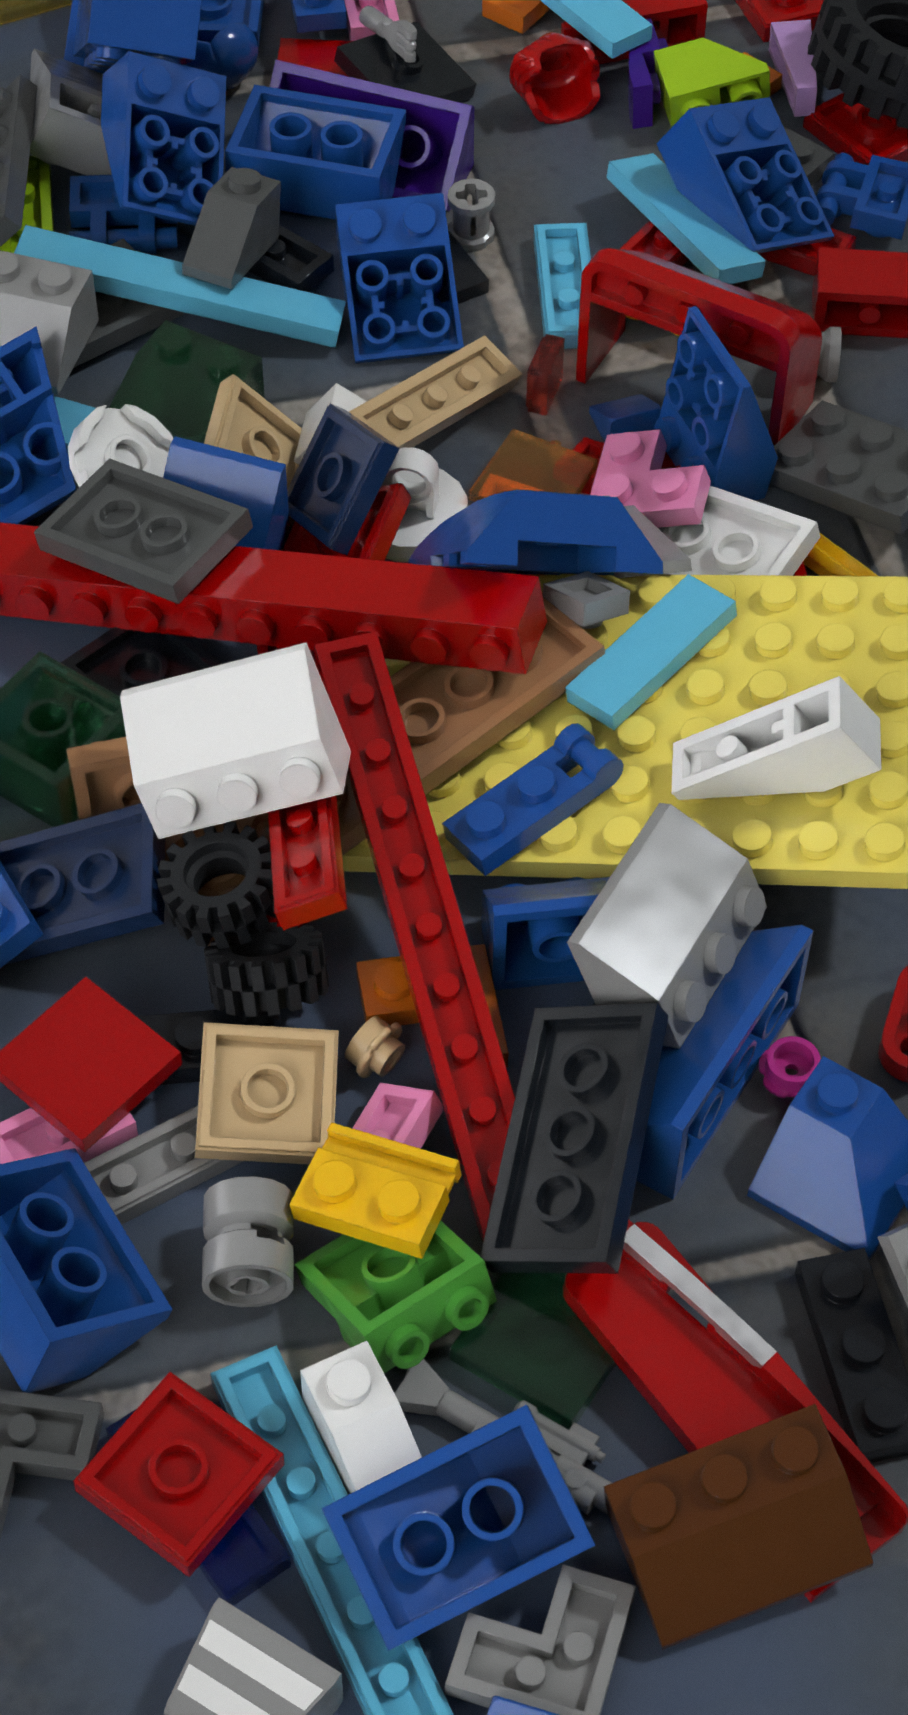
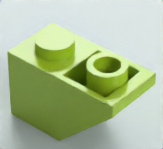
(707, 75)

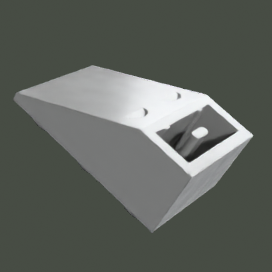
(67, 115)

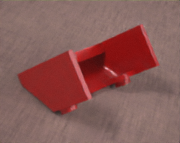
(746, 323)

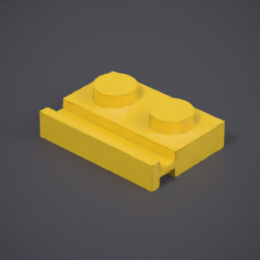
(376, 1190)

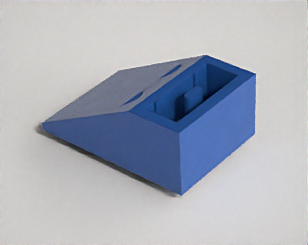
(163, 135)
(745, 175)
(383, 262)
(714, 415)

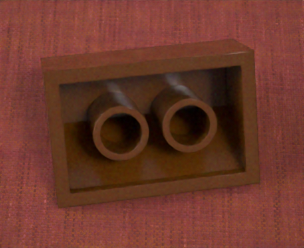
(738, 1526)

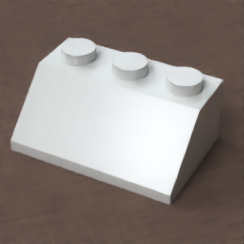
(234, 741)

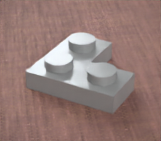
(554, 1671)

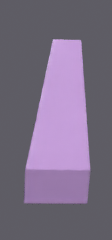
(790, 57)

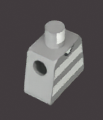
(251, 1671)

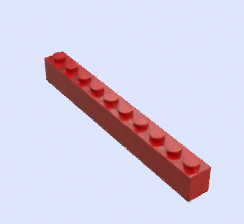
(294, 599)

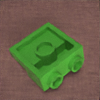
(397, 1298)

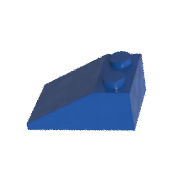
(458, 1527)

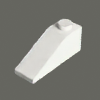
(782, 748)
(358, 1416)

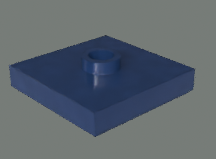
(339, 478)

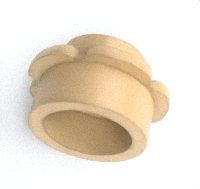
(375, 1047)

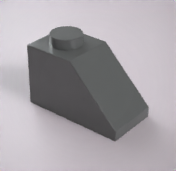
(234, 227)

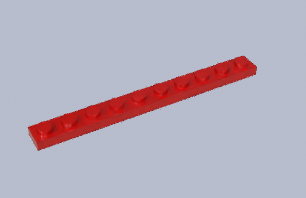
(422, 912)

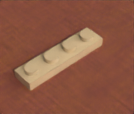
(440, 394)

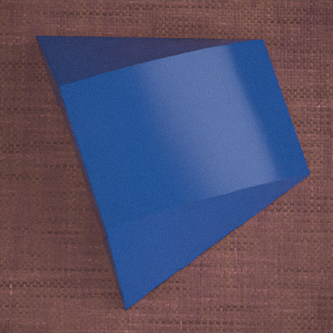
(32, 443)
(541, 535)

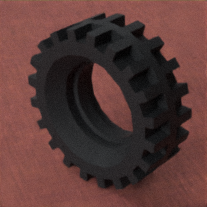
(861, 55)

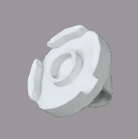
(121, 435)
(433, 499)

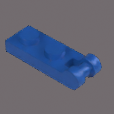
(533, 800)

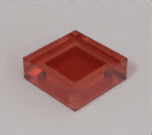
(545, 374)

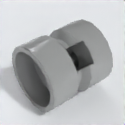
(248, 1242)

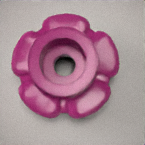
(783, 1054)

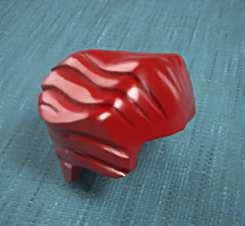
(557, 78)

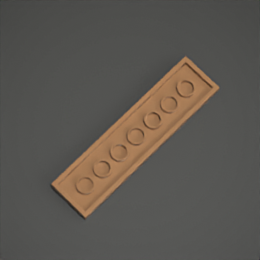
(453, 719)

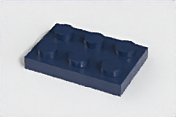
(88, 879)

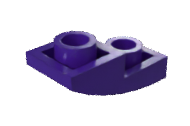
(644, 81)

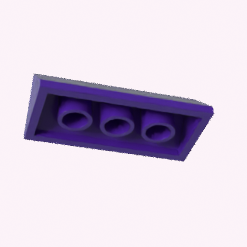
(436, 133)

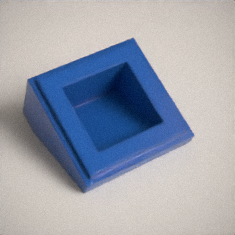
(625, 415)

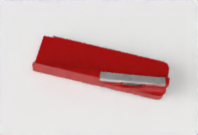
(711, 1377)

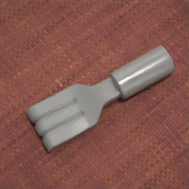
(399, 34)

